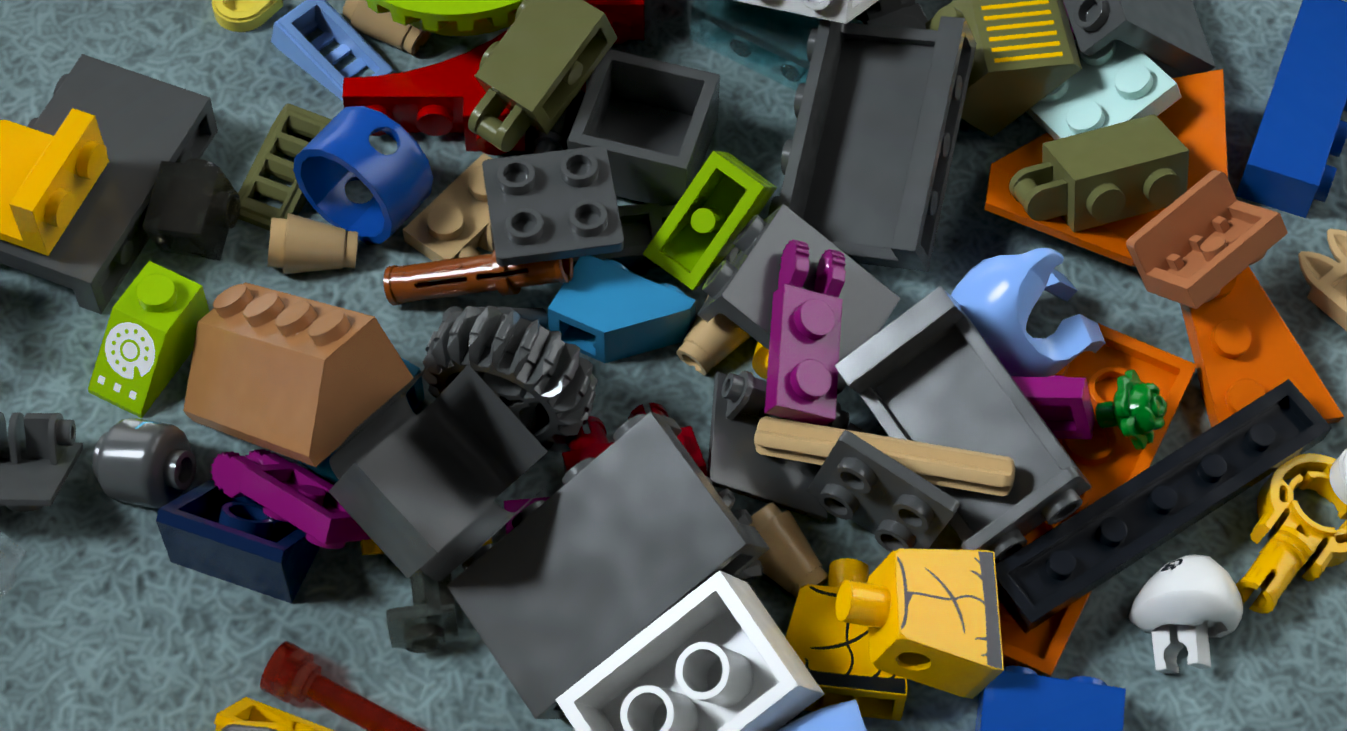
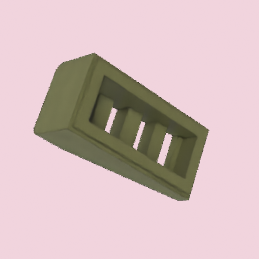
(287, 136)

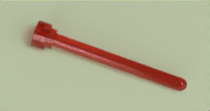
(295, 676)

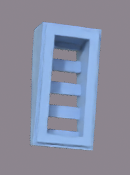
(290, 39)

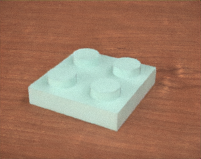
(1108, 90)

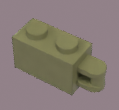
(538, 68)
(1105, 174)

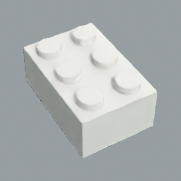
(698, 668)

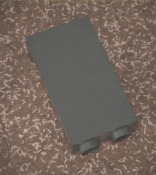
(944, 386)

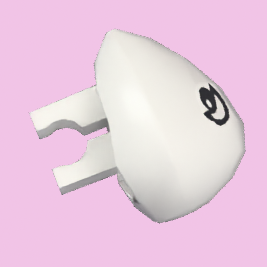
(1186, 606)

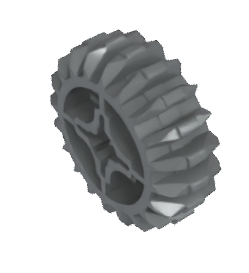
(521, 363)

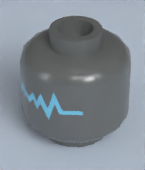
(142, 462)

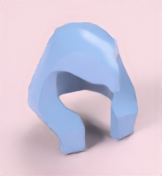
(1000, 299)

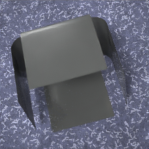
(432, 477)

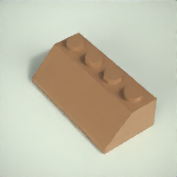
(289, 371)

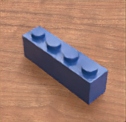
(1302, 114)

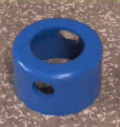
(344, 155)

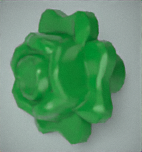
(1134, 409)

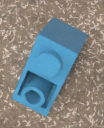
(618, 312)

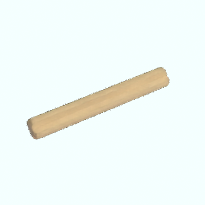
(934, 463)

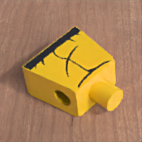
(931, 617)
(839, 651)

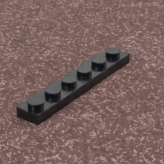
(1157, 505)

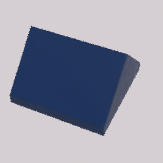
(235, 542)

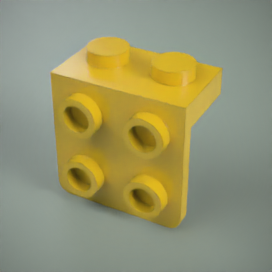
(47, 178)

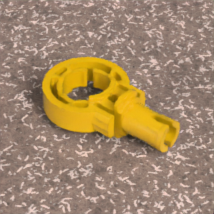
(1295, 532)

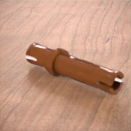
(469, 276)

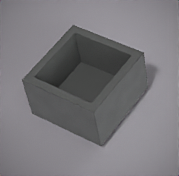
(651, 121)

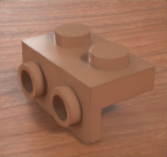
(1202, 242)

